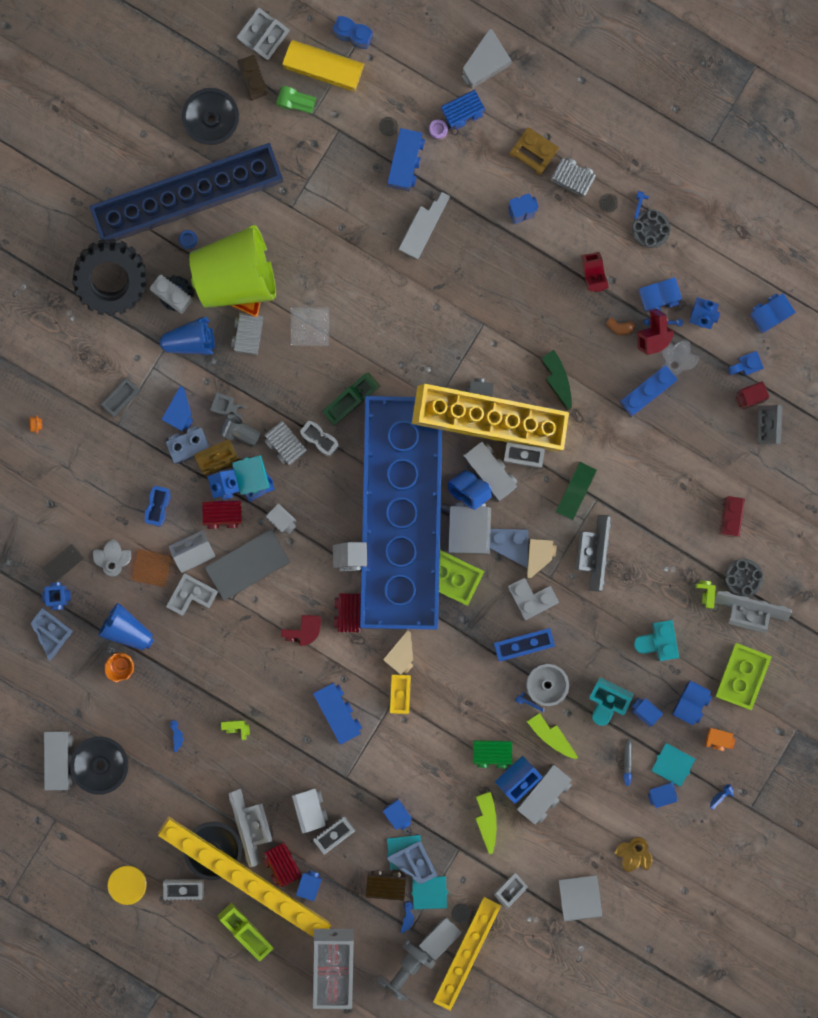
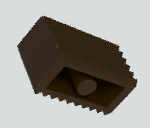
(252, 77)
(386, 886)

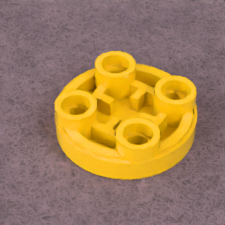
(127, 885)

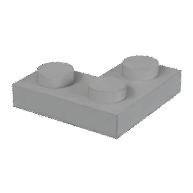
(189, 590)
(530, 603)

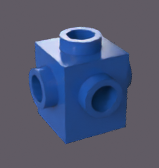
(704, 313)
(223, 484)
(49, 593)

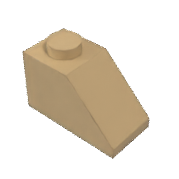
(539, 555)
(401, 655)

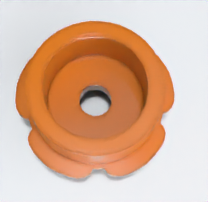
(35, 424)

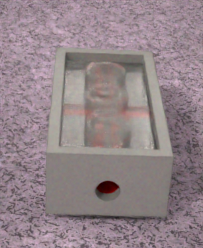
(333, 968)

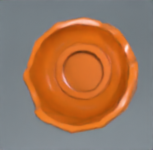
(119, 667)

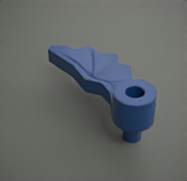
(640, 196)
(519, 699)
(177, 737)
(728, 790)
(408, 918)

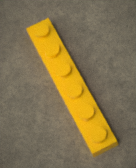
(467, 953)

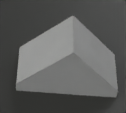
(510, 890)

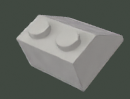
(309, 810)

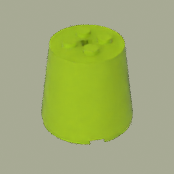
(233, 270)

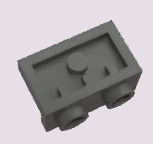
(769, 424)

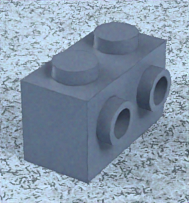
(185, 446)

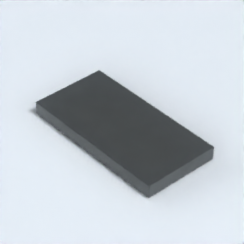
(247, 564)

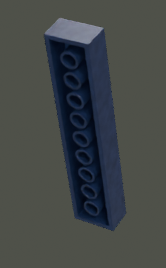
(186, 193)

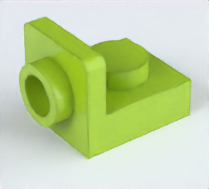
(709, 597)
(233, 726)

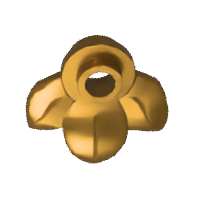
(633, 857)

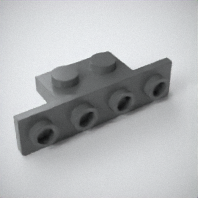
(593, 551)

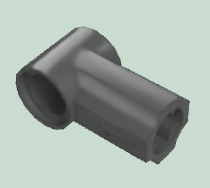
(234, 428)

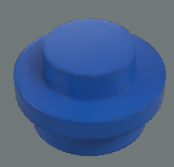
(188, 239)

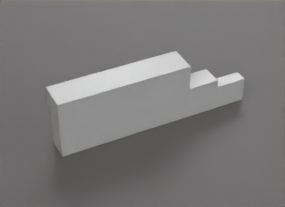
(422, 227)

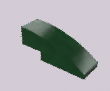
(558, 379)
(351, 398)
(576, 491)

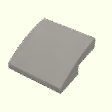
(262, 34)
(580, 898)

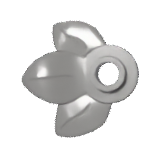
(112, 555)

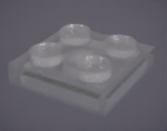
(309, 326)

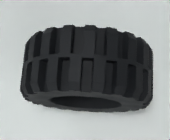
(107, 301)

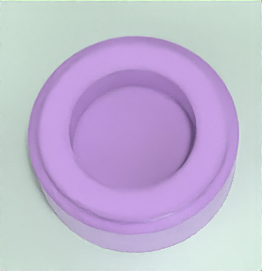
(438, 129)

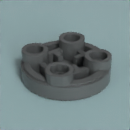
(651, 229)
(743, 577)

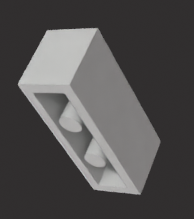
(491, 470)
(349, 556)
(57, 760)
(544, 794)

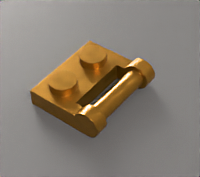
(537, 146)

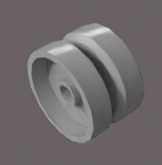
(542, 695)

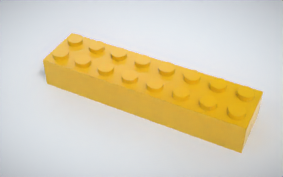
(490, 417)

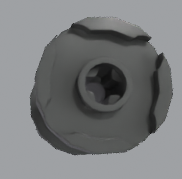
(410, 965)

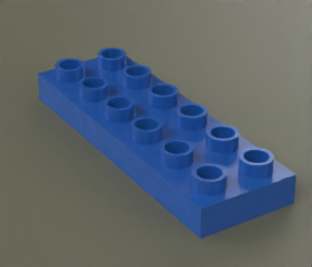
(400, 517)

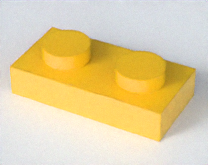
(400, 694)

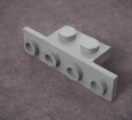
(750, 612)
(251, 826)

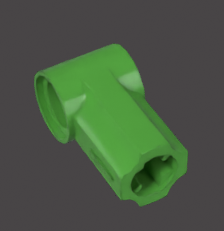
(291, 99)

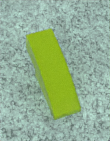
(551, 736)
(487, 821)
(245, 932)

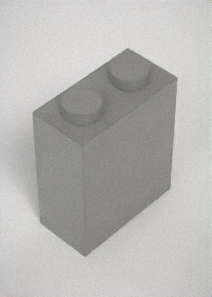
(469, 529)

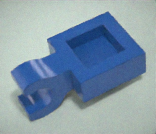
(748, 364)

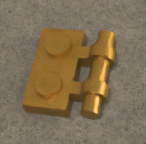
(216, 457)

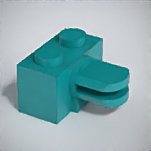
(660, 641)
(609, 699)

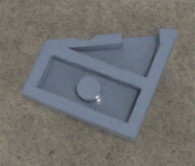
(511, 544)
(414, 862)

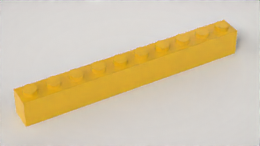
(242, 877)

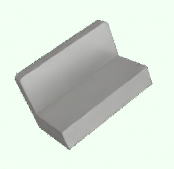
(191, 551)
(440, 938)

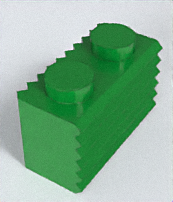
(492, 752)

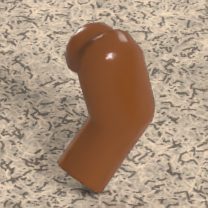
(620, 328)

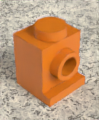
(719, 739)

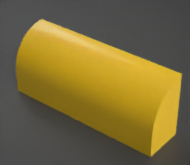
(323, 65)

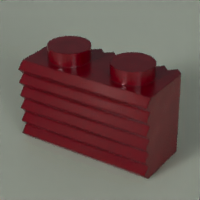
(752, 395)
(222, 513)
(732, 516)
(348, 613)
(282, 865)

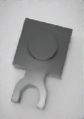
(224, 404)

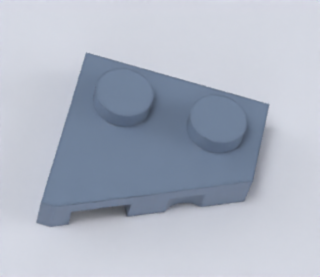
(50, 632)

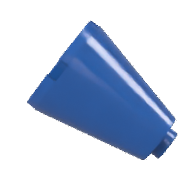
(190, 338)
(125, 629)

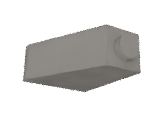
(485, 61)

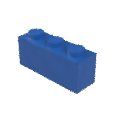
(406, 159)
(648, 391)
(524, 644)
(338, 713)

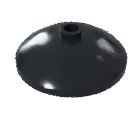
(210, 103)
(85, 769)
(221, 837)

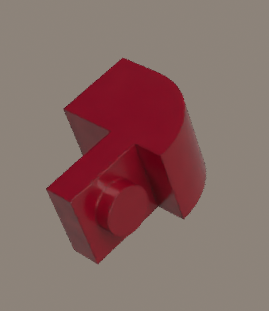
(594, 272)
(658, 336)
(309, 630)

